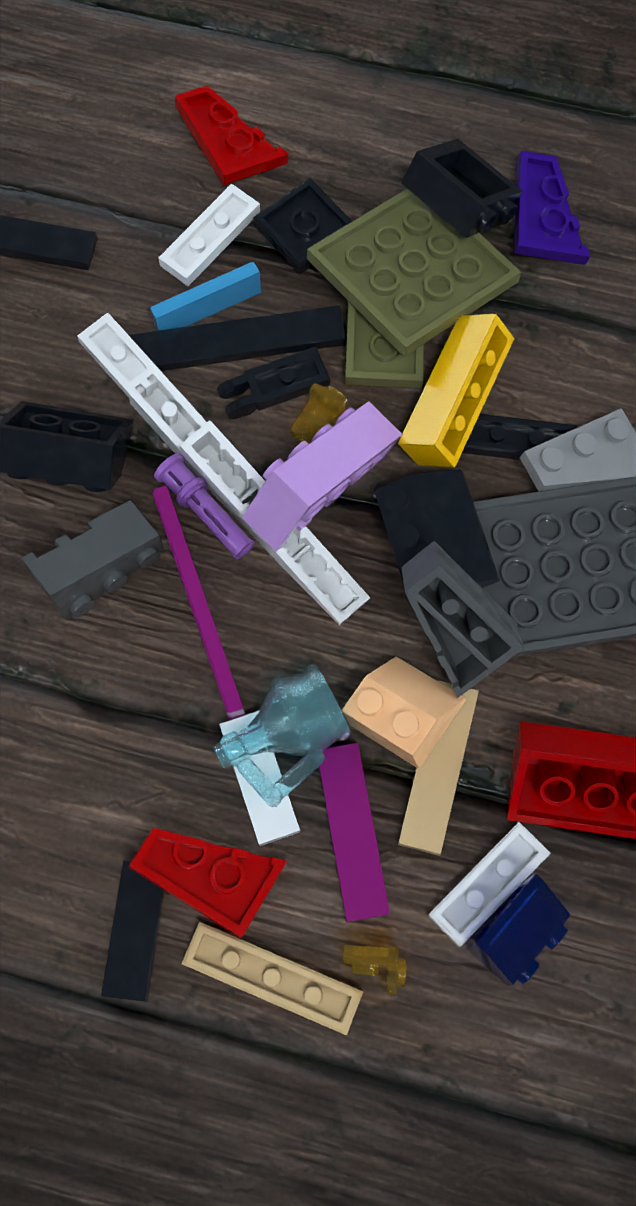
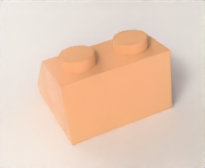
(402, 710)

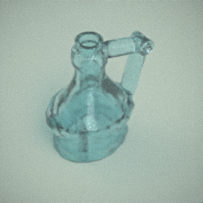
(295, 720)

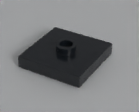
(300, 222)

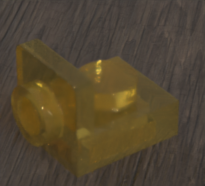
(324, 407)
(368, 959)

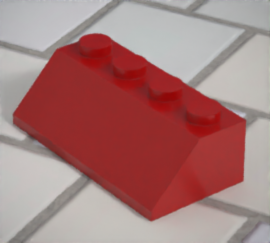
(573, 780)

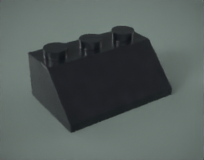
(64, 446)
(438, 510)

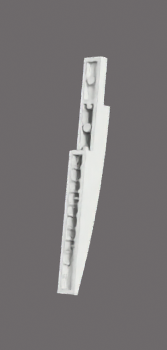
(217, 462)

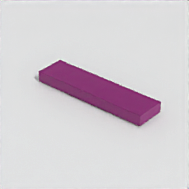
(353, 834)

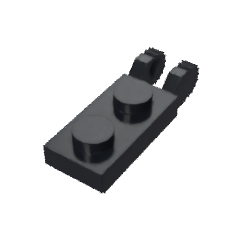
(274, 382)

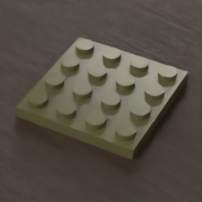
(411, 270)

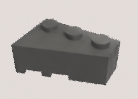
(459, 618)

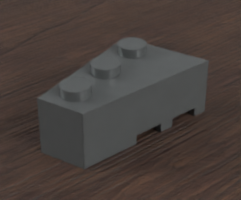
(95, 560)

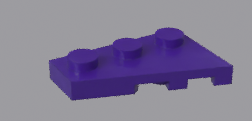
(543, 215)

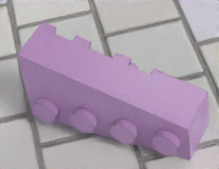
(319, 473)

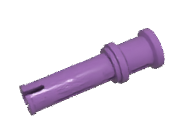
(193, 493)

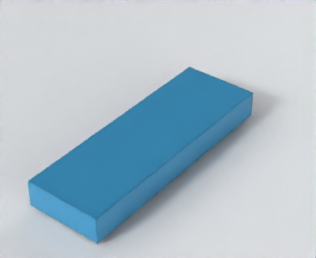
(207, 298)

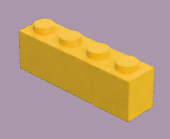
(456, 390)

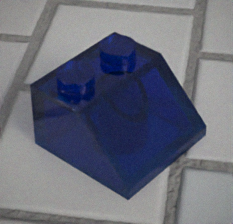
(521, 931)

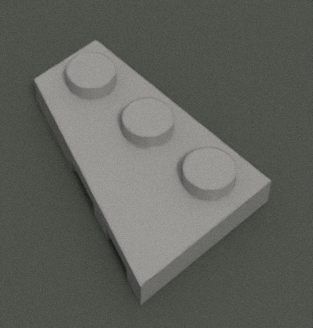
(585, 455)

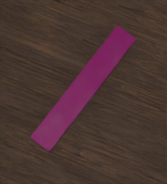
(198, 603)

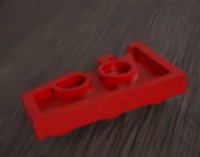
(225, 139)
(210, 878)

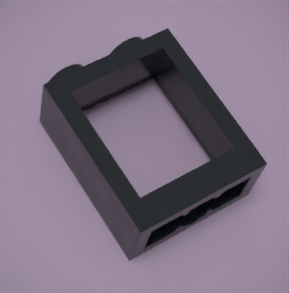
(462, 187)

